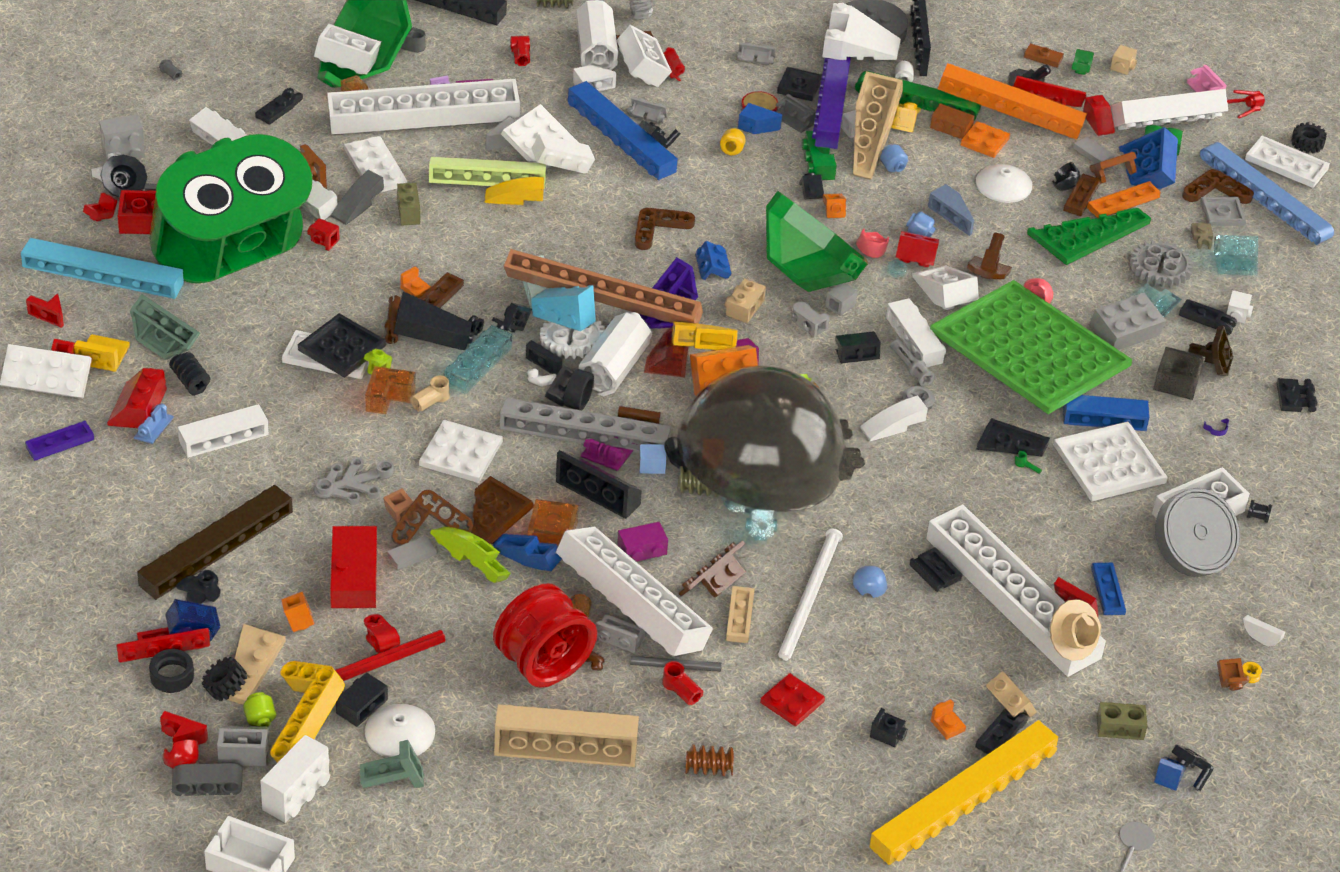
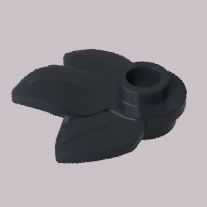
(200, 587)

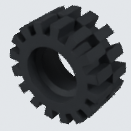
(1308, 137)
(224, 678)

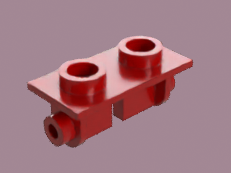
(674, 63)

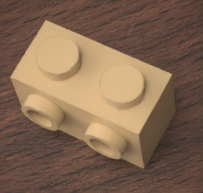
(745, 300)

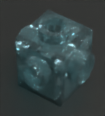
(758, 516)

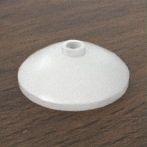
(1004, 183)
(396, 724)

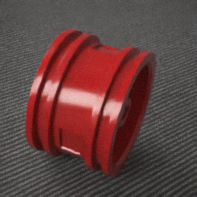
(544, 635)

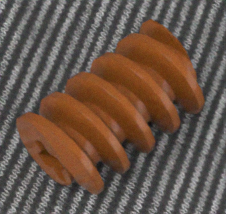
(709, 760)

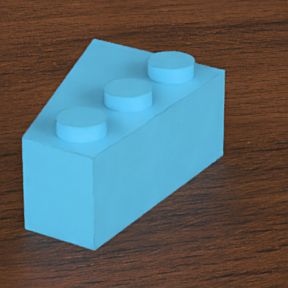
(566, 307)

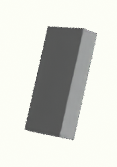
(1092, 150)
(411, 552)

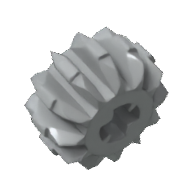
(641, 8)

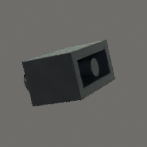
(361, 699)

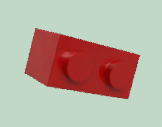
(917, 249)

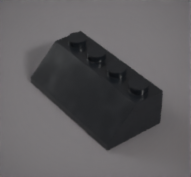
(597, 484)

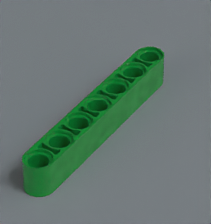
(928, 97)

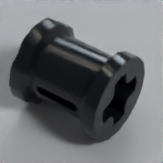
(1259, 511)

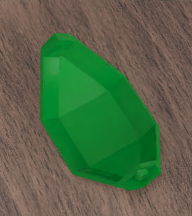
(376, 19)
(807, 248)

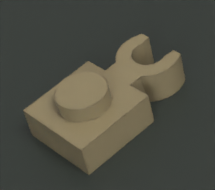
(1202, 233)

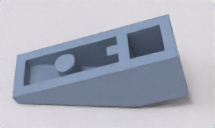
(951, 207)

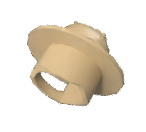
(1075, 630)

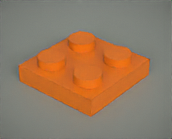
(985, 139)

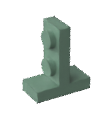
(393, 768)

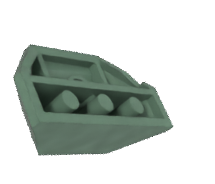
(161, 329)

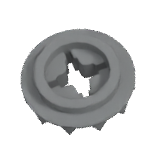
(927, 395)

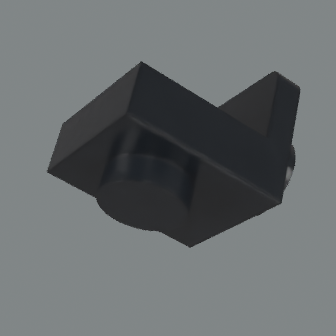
(812, 186)

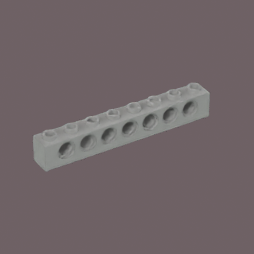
(579, 425)

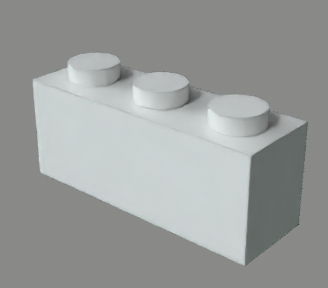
(563, 153)

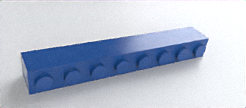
(622, 130)

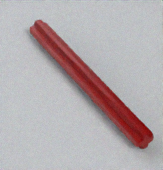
(391, 655)

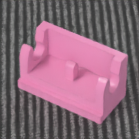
(1205, 80)

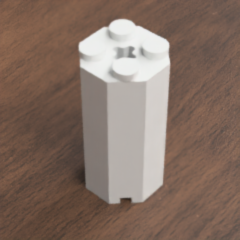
(596, 35)
(616, 351)

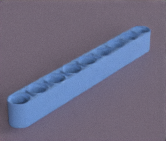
(1268, 193)

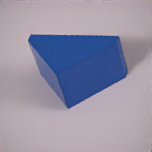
(1169, 773)

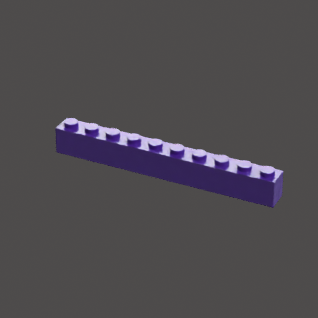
(831, 103)

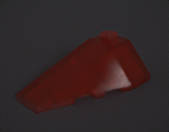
(667, 358)

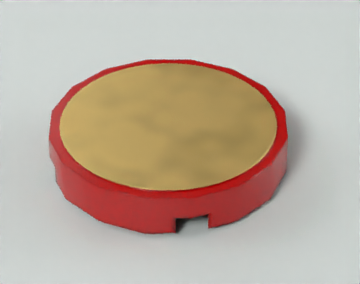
(760, 99)

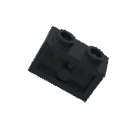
(515, 318)

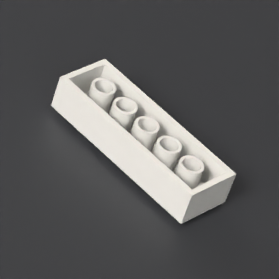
(1169, 109)

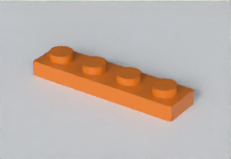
(1124, 199)

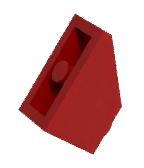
(1099, 115)

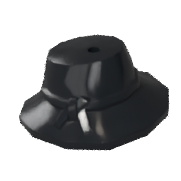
(127, 171)

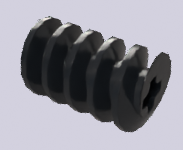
(190, 372)

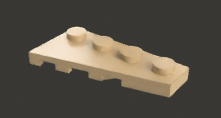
(255, 654)

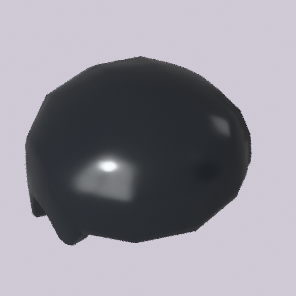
(1066, 177)

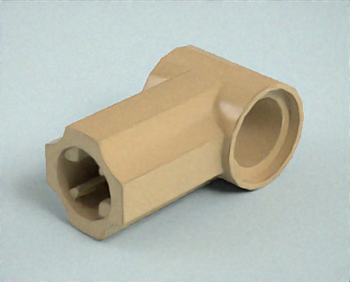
(436, 392)

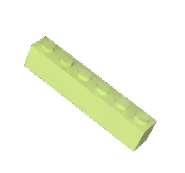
(481, 171)

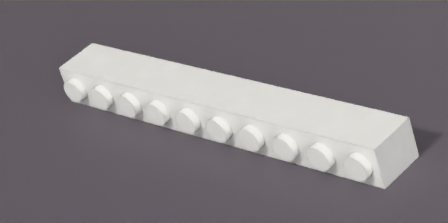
(212, 128)

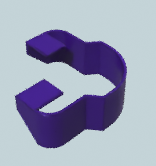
(1216, 432)

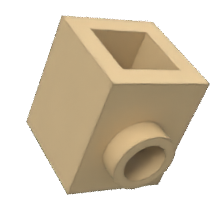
(1124, 59)

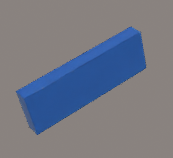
(1108, 589)

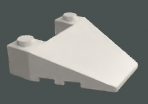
(857, 36)

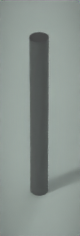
(688, 664)

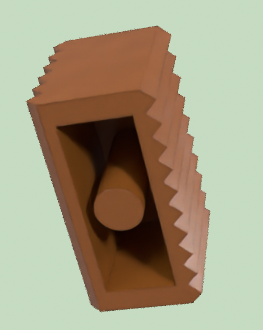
(951, 121)

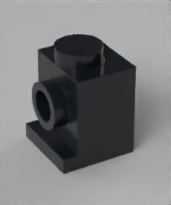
(888, 728)

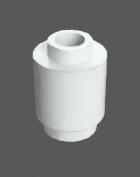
(904, 71)

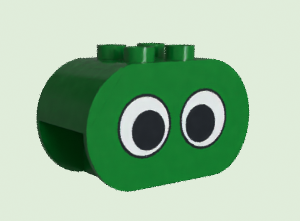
(229, 206)

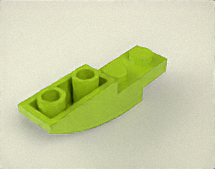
(466, 546)

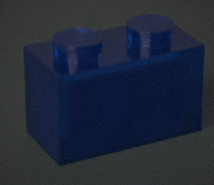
(191, 616)

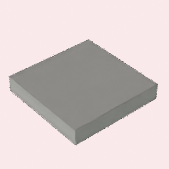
(1223, 211)

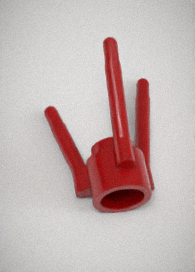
(1254, 100)

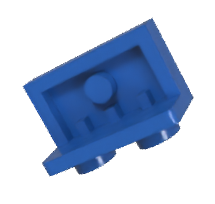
(712, 259)

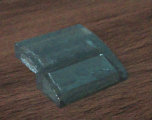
(1163, 301)

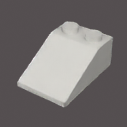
(948, 286)

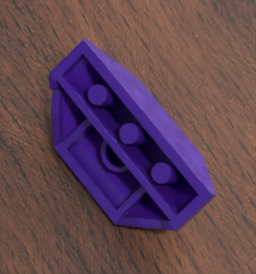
(677, 280)

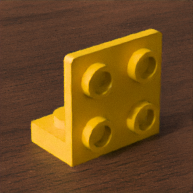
(905, 117)
(104, 351)

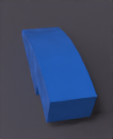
(528, 551)

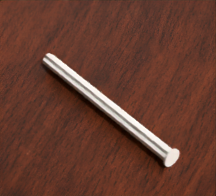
(833, 536)

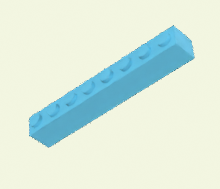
(102, 268)

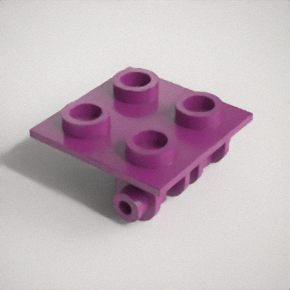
(605, 455)

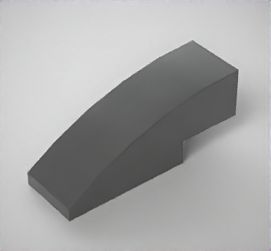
(358, 197)

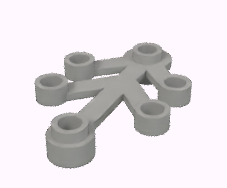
(328, 487)

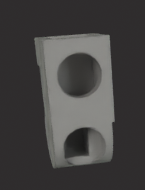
(809, 319)

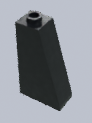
(431, 324)

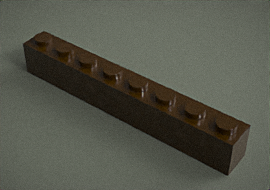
(214, 541)

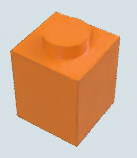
(297, 612)

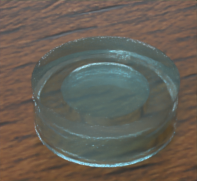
(897, 268)

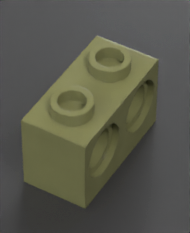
(408, 204)
(1121, 721)

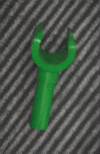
(1021, 461)

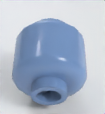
(894, 158)
(921, 224)

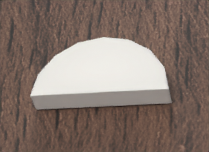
(1262, 631)

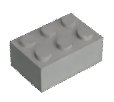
(1128, 321)

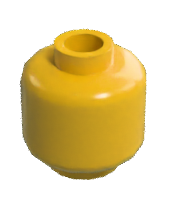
(732, 141)

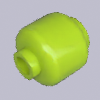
(259, 710)

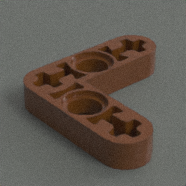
(1217, 180)
(656, 219)
(424, 511)

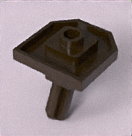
(1216, 352)

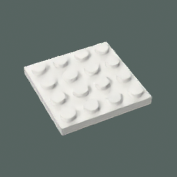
(1110, 461)

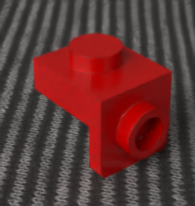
(103, 209)

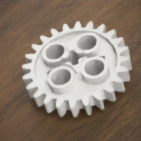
(558, 338)

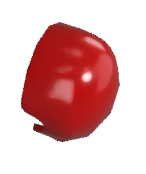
(182, 753)

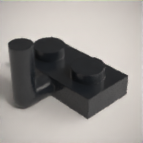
(658, 134)
(1190, 758)

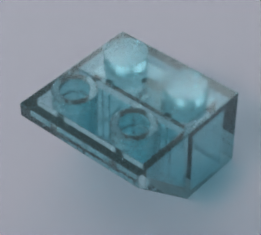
(1236, 254)

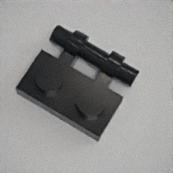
(1290, 397)

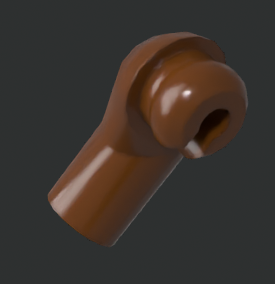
(596, 660)

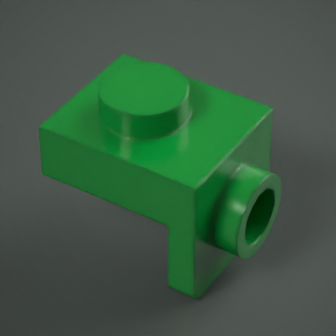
(1082, 61)

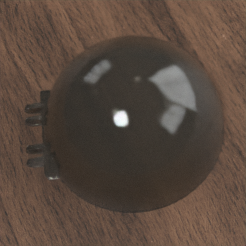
(766, 440)

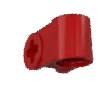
(380, 633)

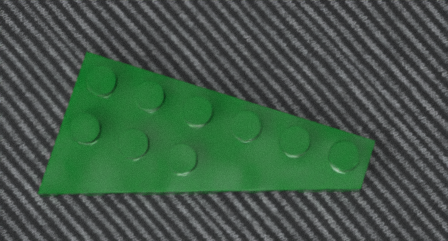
(1085, 235)

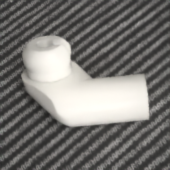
(539, 380)

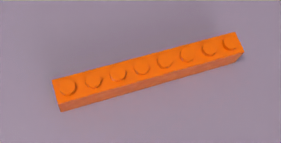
(1012, 101)

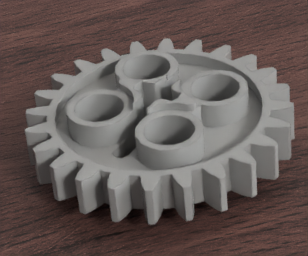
(1176, 266)

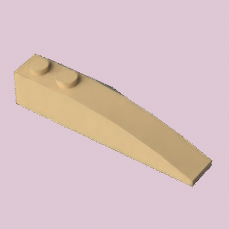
(873, 120)

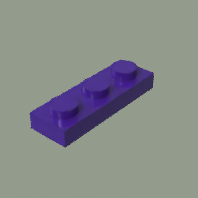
(59, 440)

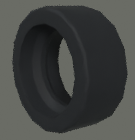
(579, 389)
(175, 683)

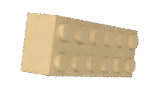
(566, 735)

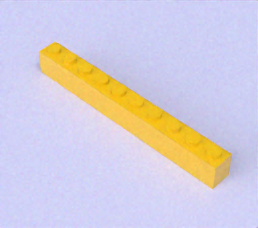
(963, 793)

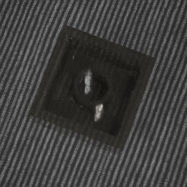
(1179, 373)

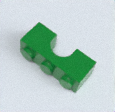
(818, 158)

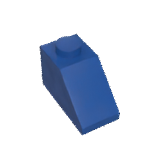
(759, 120)

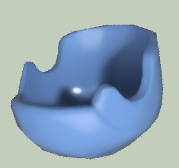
(870, 580)

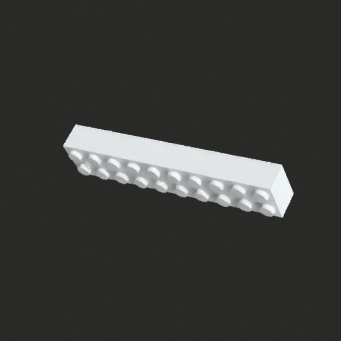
(423, 106)
(1003, 581)

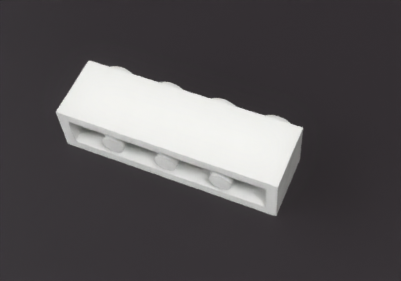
(915, 332)
(223, 430)

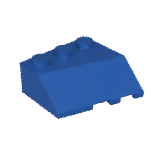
(1155, 158)

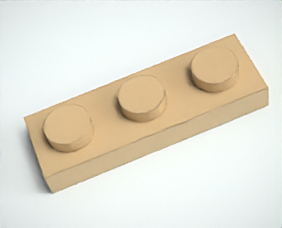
(740, 614)

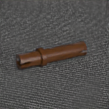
(391, 319)

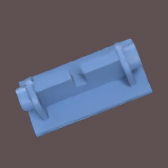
(154, 425)

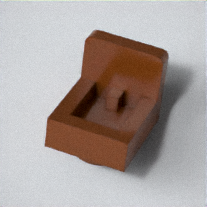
(1232, 674)

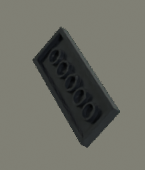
(921, 35)

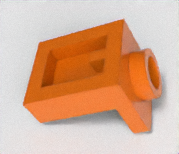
(835, 205)
(413, 284)
(946, 720)

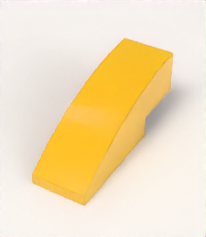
(516, 191)
(703, 336)

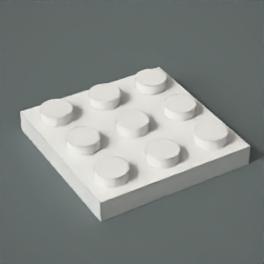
(525, 131)
(461, 451)

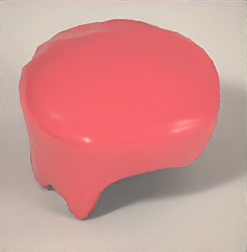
(872, 244)
(1040, 288)

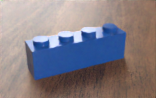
(1106, 411)

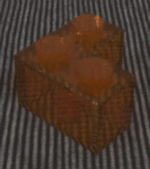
(389, 385)

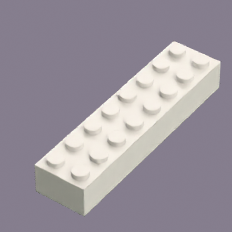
(634, 591)

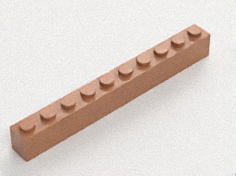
(606, 288)

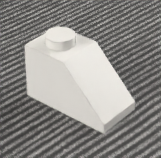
(598, 77)

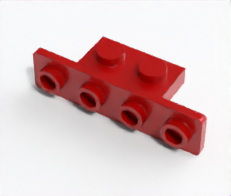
(1053, 92)
(157, 640)

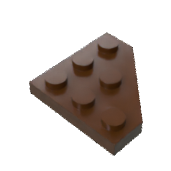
(497, 509)

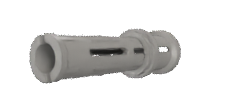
(900, 348)

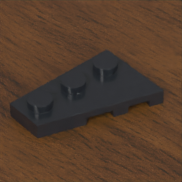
(1011, 439)

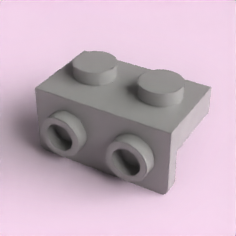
(619, 633)

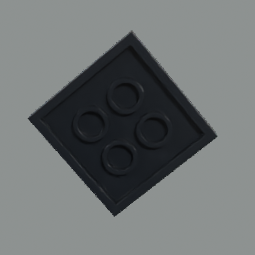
(340, 345)

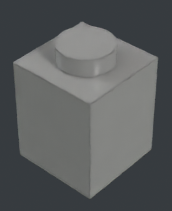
(841, 298)

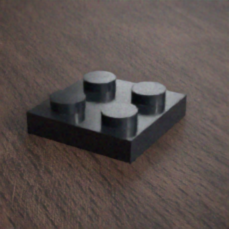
(799, 83)

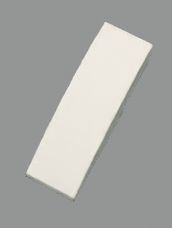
(895, 419)

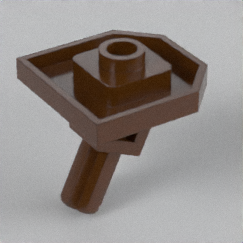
(989, 265)

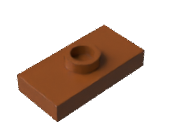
(1043, 55)

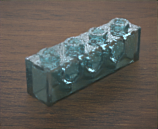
(478, 359)

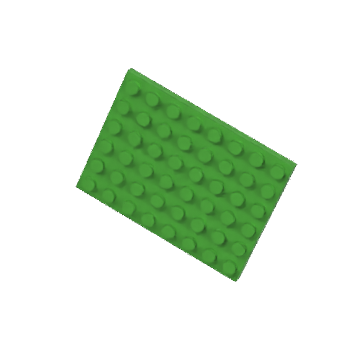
(1031, 346)

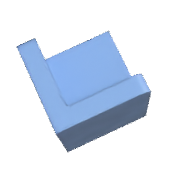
(652, 458)

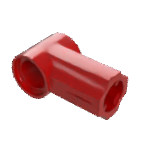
(521, 49)
(677, 681)

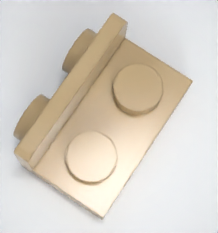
(1010, 695)

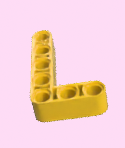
(321, 691)

